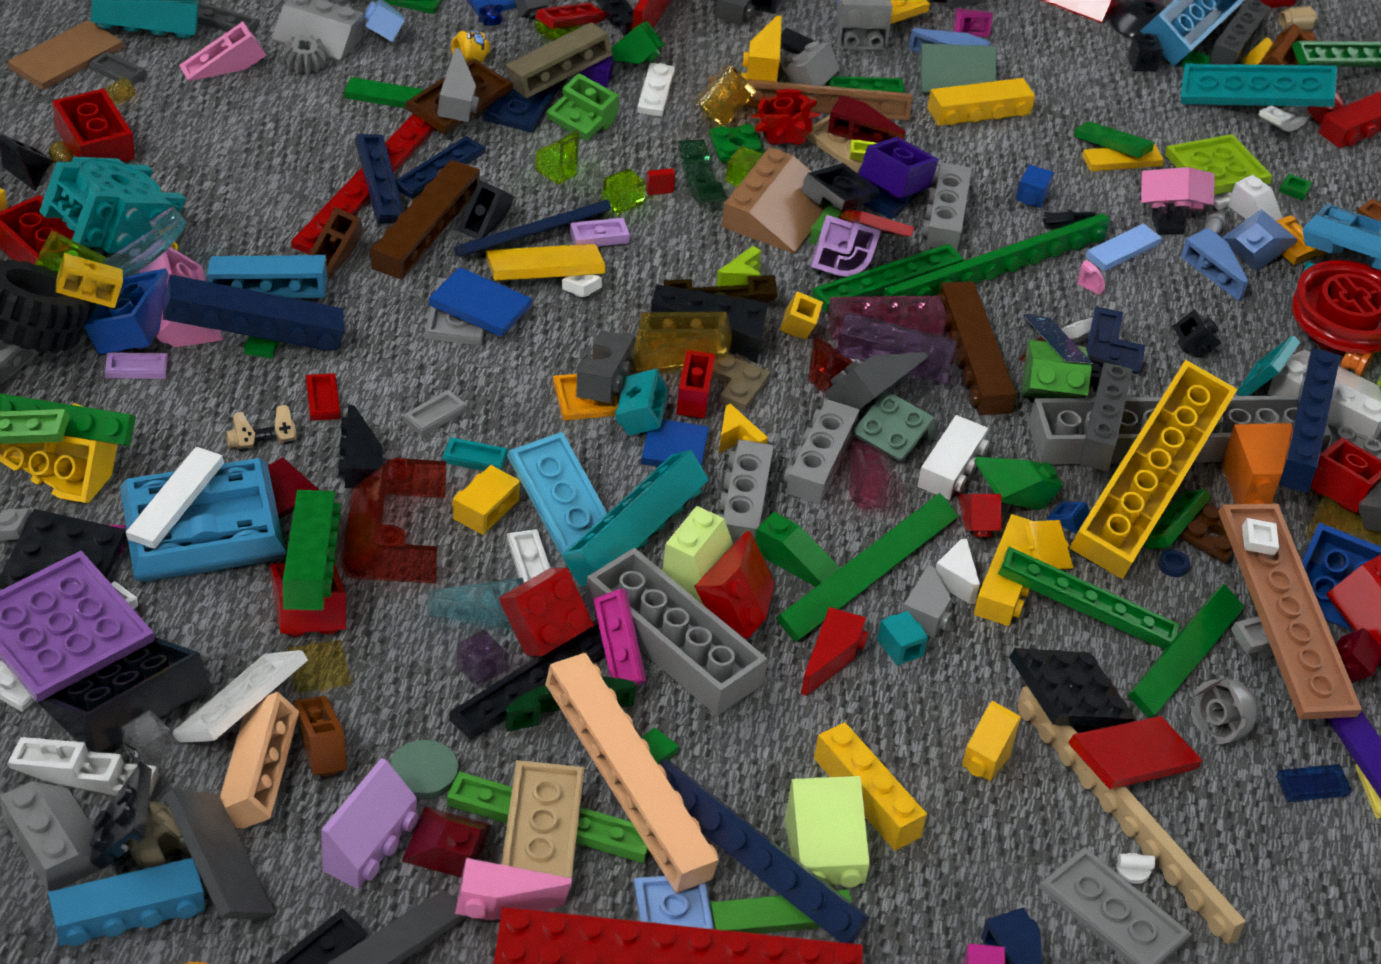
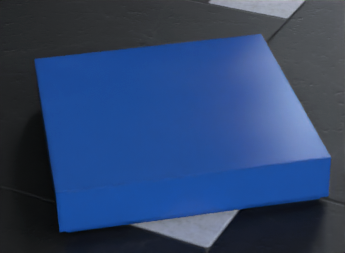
(674, 438)

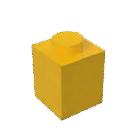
(801, 315)

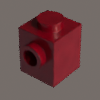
(1359, 654)

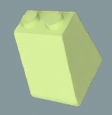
(696, 548)
(829, 828)

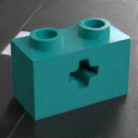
(642, 402)

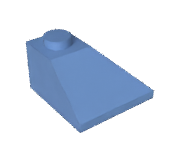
(1259, 240)

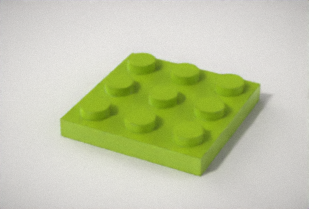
(1223, 157)

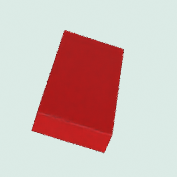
(322, 396)

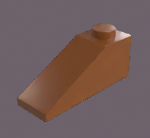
(321, 736)

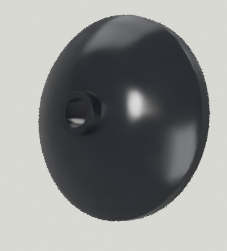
(1133, 15)

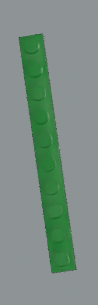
(1007, 258)

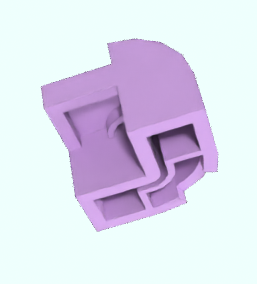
(844, 247)

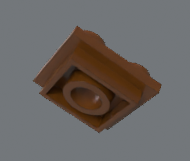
(1198, 534)

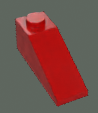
(835, 647)

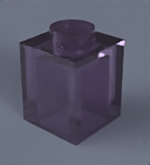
(480, 658)

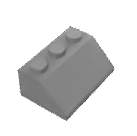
(335, 25)
(50, 832)

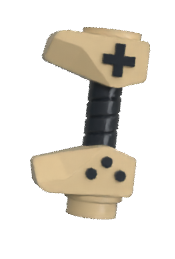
(243, 436)

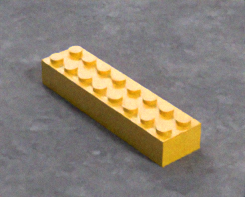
(1153, 469)

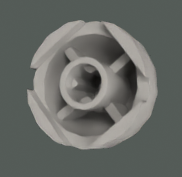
(1225, 702)

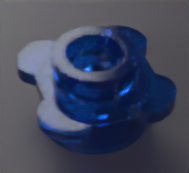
(491, 14)

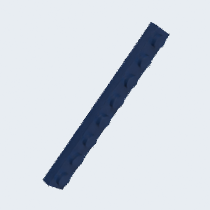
(767, 859)

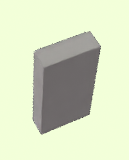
(434, 412)

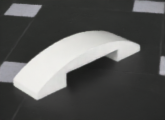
(1286, 118)

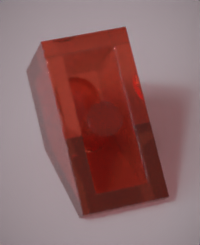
(825, 364)

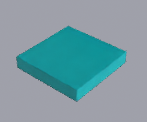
(1268, 366)

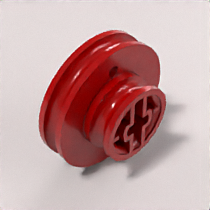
(1340, 306)

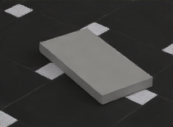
(1114, 910)

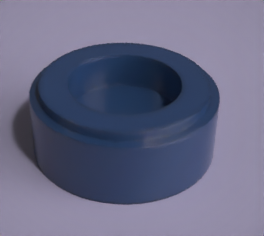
(1174, 563)

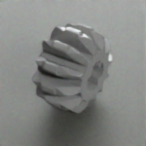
(304, 54)

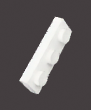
(656, 89)

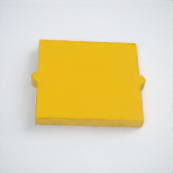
(1049, 543)

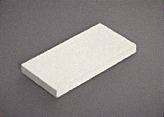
(239, 696)

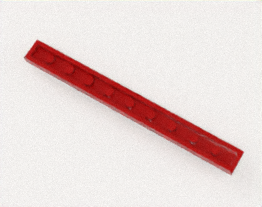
(355, 191)

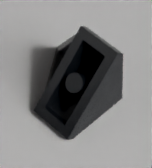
(23, 161)

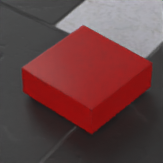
(660, 181)

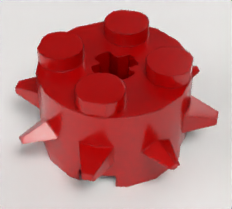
(786, 117)

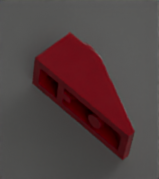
(861, 122)

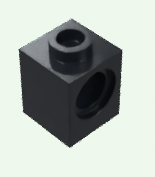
(1145, 53)

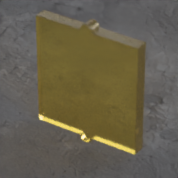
(324, 667)

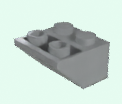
(863, 24)

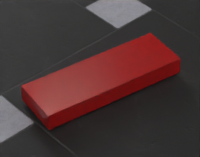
(570, 15)

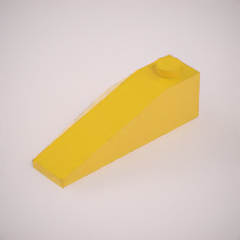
(72, 467)

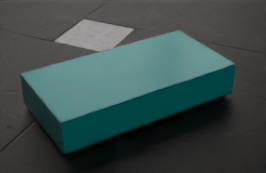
(474, 454)

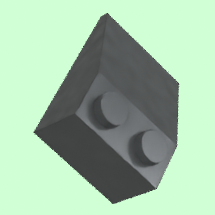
(871, 377)

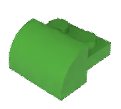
(584, 107)

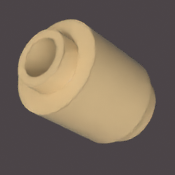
(1303, 17)

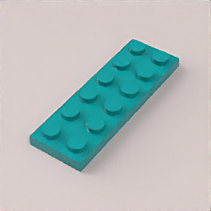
(1259, 85)

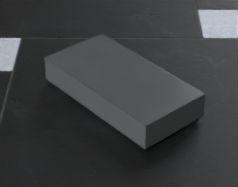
(117, 68)

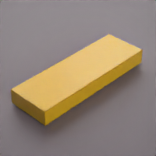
(1109, 159)

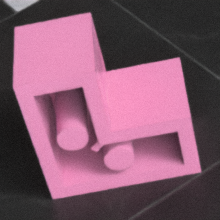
(1178, 186)

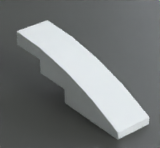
(73, 765)

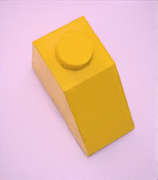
(991, 741)

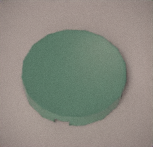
(426, 768)

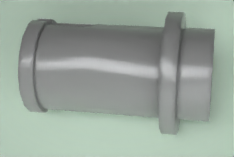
(1215, 222)

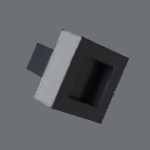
(1168, 222)

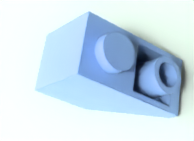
(383, 19)

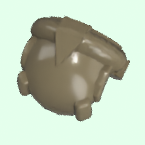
(160, 839)

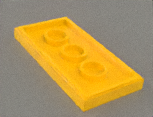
(545, 262)

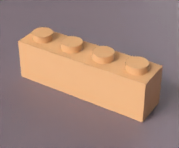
(258, 761)

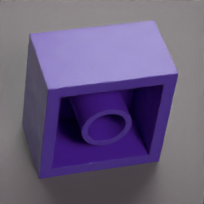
(898, 167)

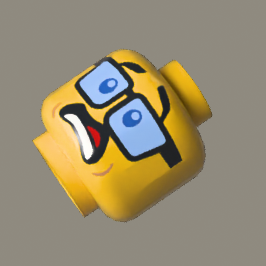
(472, 45)

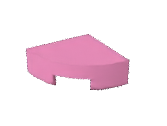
(1091, 278)

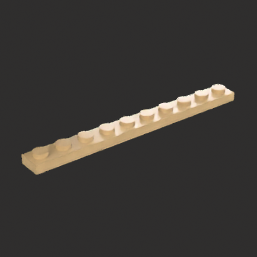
(1138, 823)

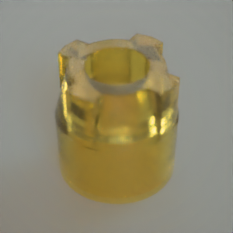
(120, 91)
(61, 151)

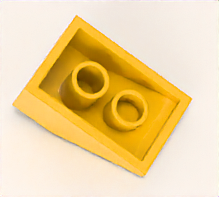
(764, 53)

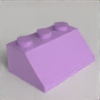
(368, 826)

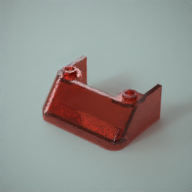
(380, 549)

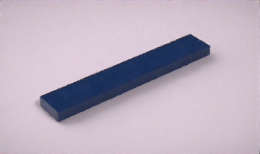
(532, 228)

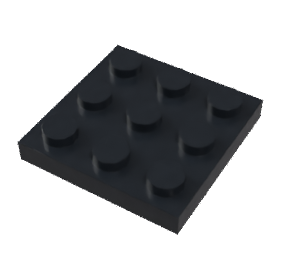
(55, 537)
(1071, 688)

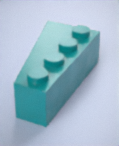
(155, 15)

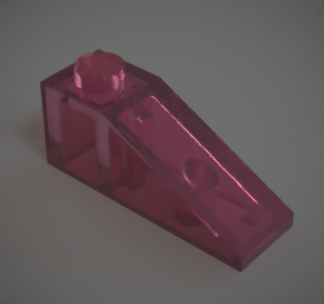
(868, 476)

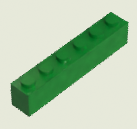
(311, 550)

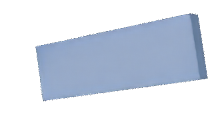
(1123, 247)

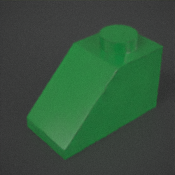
(638, 45)

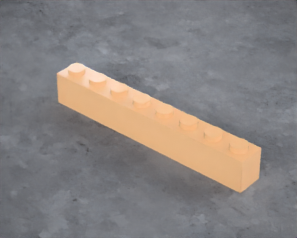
(632, 773)

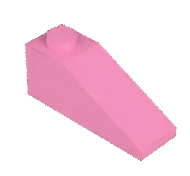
(227, 54)
(490, 886)

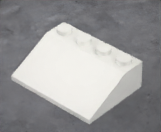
(1353, 401)

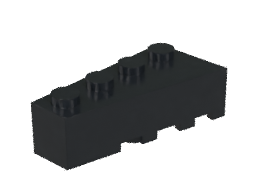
(745, 316)

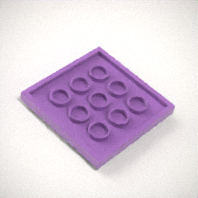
(65, 626)

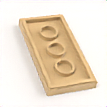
(543, 818)

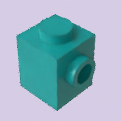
(902, 637)

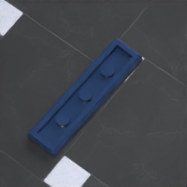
(379, 177)
(414, 181)

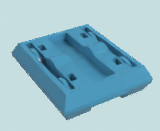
(1339, 228)
(224, 528)

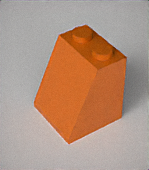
(1256, 461)

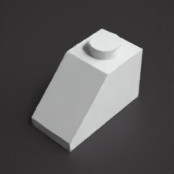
(1251, 196)

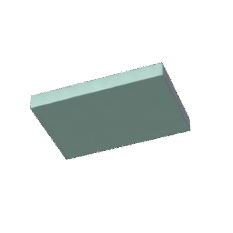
(955, 65)

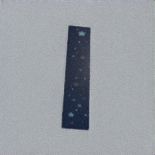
(1057, 339)

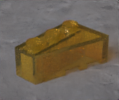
(667, 336)

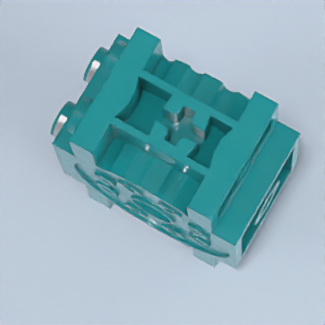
(106, 201)

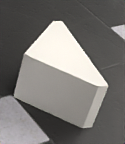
(959, 572)

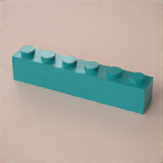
(637, 515)

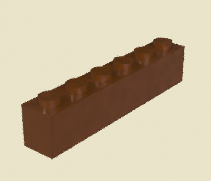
(424, 219)
(977, 350)

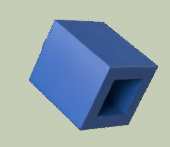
(1034, 186)

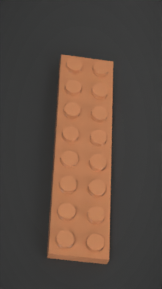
(1292, 618)

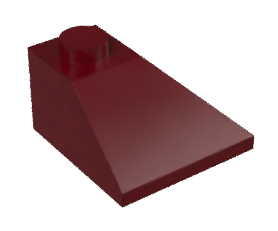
(445, 841)

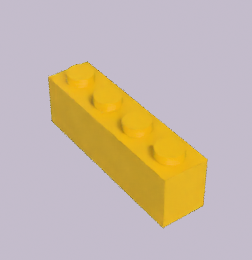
(980, 101)
(999, 596)
(885, 800)

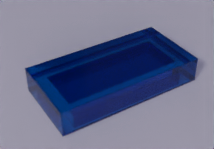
(1313, 783)

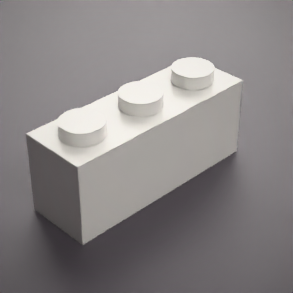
(953, 457)

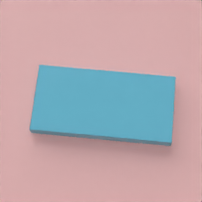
(557, 488)

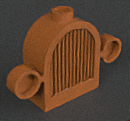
(1281, 50)

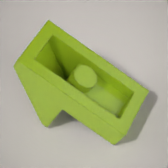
(739, 268)

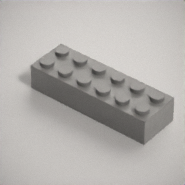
(682, 633)

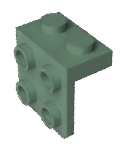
(895, 426)

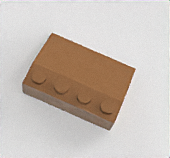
(772, 204)

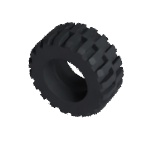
(33, 311)

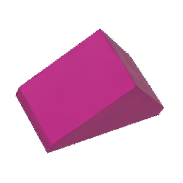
(972, 22)

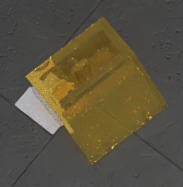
(724, 96)

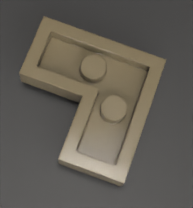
(743, 381)

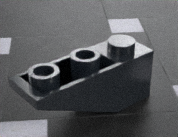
(360, 448)

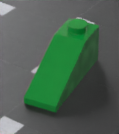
(793, 550)

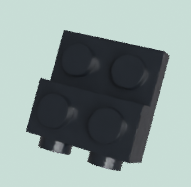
(839, 186)

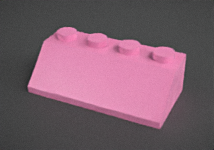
(173, 332)

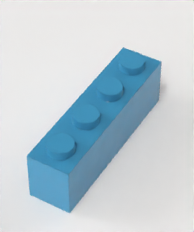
(277, 275)
(126, 902)

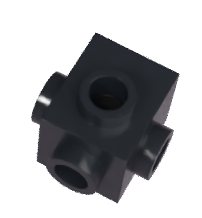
(1197, 334)

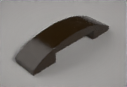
(757, 288)

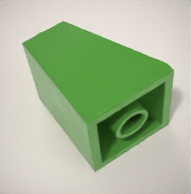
(1052, 377)

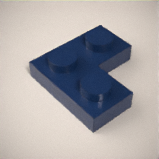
(1104, 340)

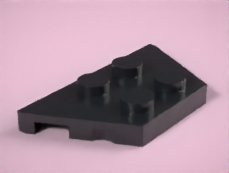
(122, 819)

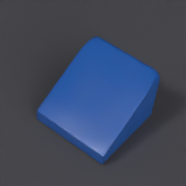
(1070, 514)

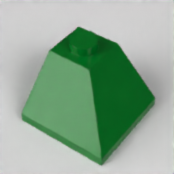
(1021, 481)

